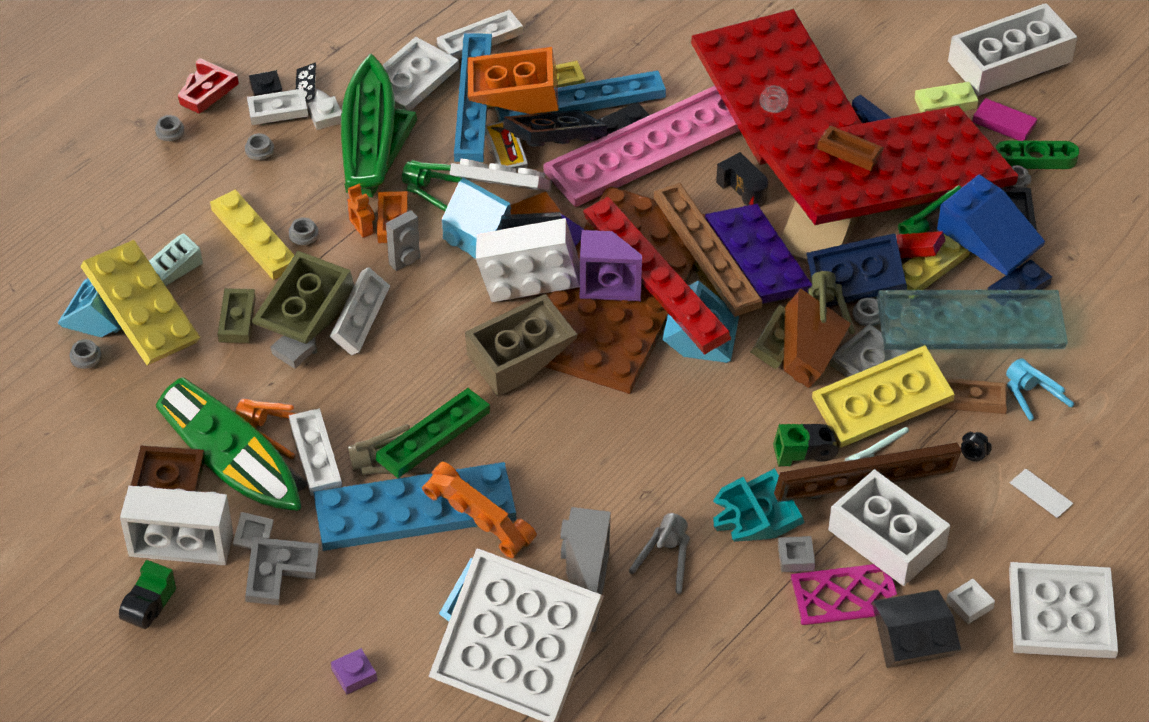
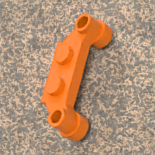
(486, 514)

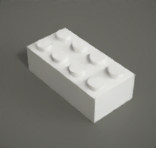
(1012, 49)

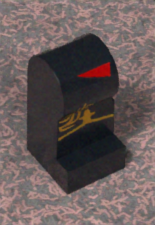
(743, 178)

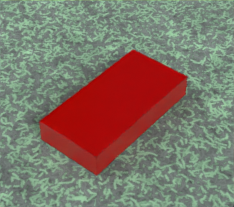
(920, 244)

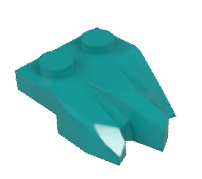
(754, 509)

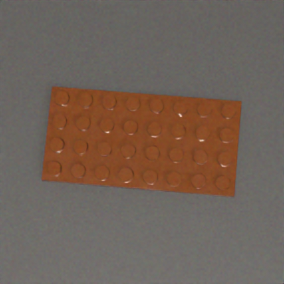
(620, 334)

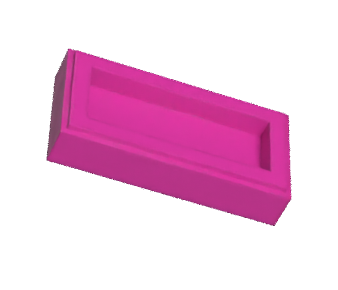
(1004, 120)

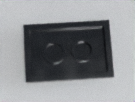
(555, 127)

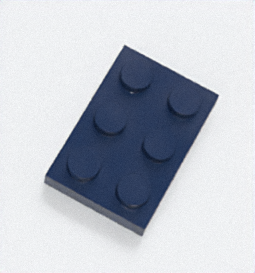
(861, 267)

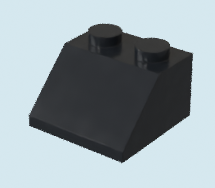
(915, 628)

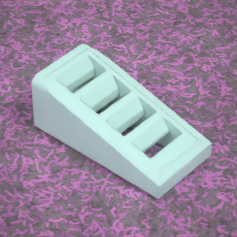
(184, 251)

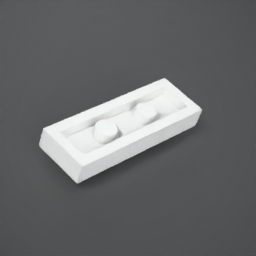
(501, 26)
(360, 311)
(315, 451)

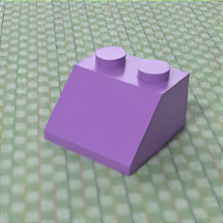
(609, 267)

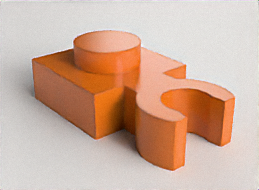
(360, 211)

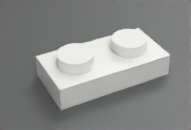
(277, 106)

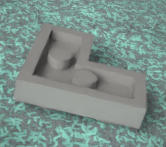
(272, 560)

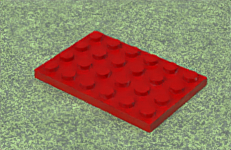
(766, 53)

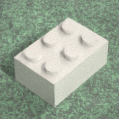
(528, 260)
(177, 525)
(889, 527)

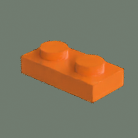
(389, 207)

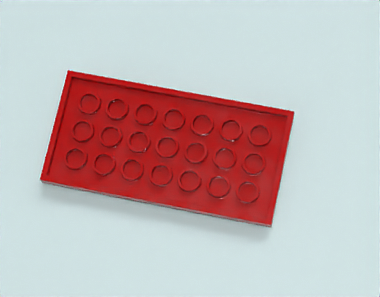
(919, 164)

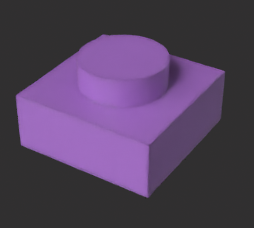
(353, 671)

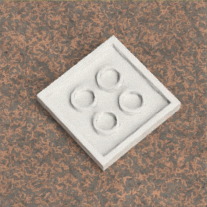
(501, 175)
(1062, 610)

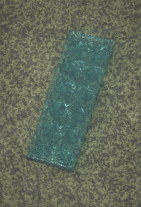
(971, 319)

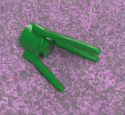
(419, 174)
(918, 222)

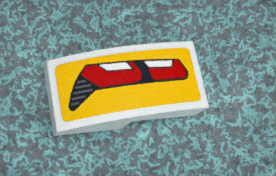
(504, 146)

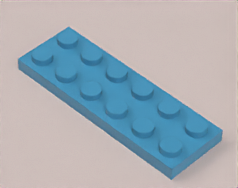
(401, 508)

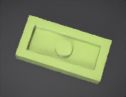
(947, 96)

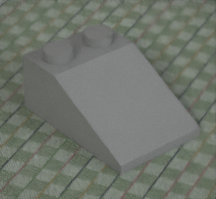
(586, 549)

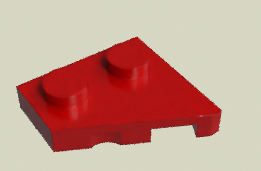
(206, 86)

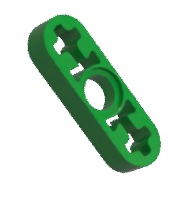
(1056, 148)

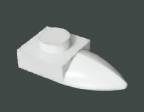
(324, 110)

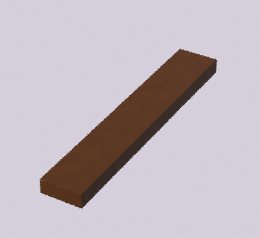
(847, 474)

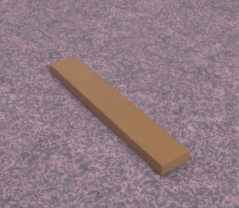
(707, 250)

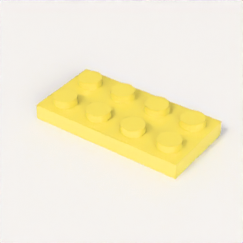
(140, 302)
(883, 396)

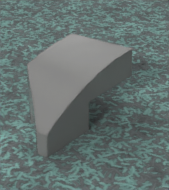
(293, 351)

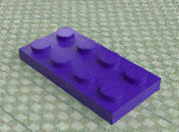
(759, 252)

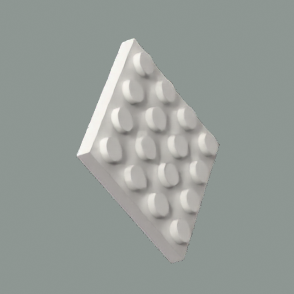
(516, 636)

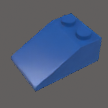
(989, 225)

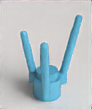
(1026, 377)

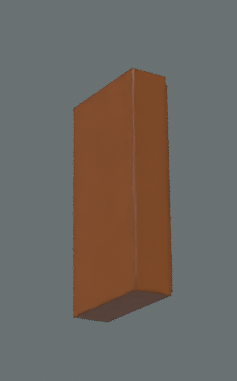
(850, 148)

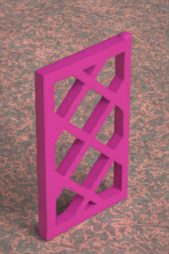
(833, 613)

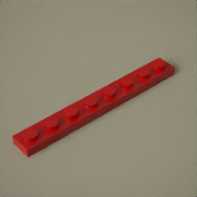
(662, 279)

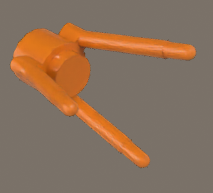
(256, 414)

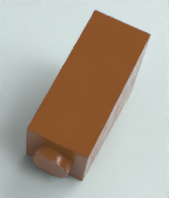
(809, 341)

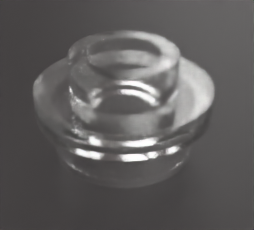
(774, 99)

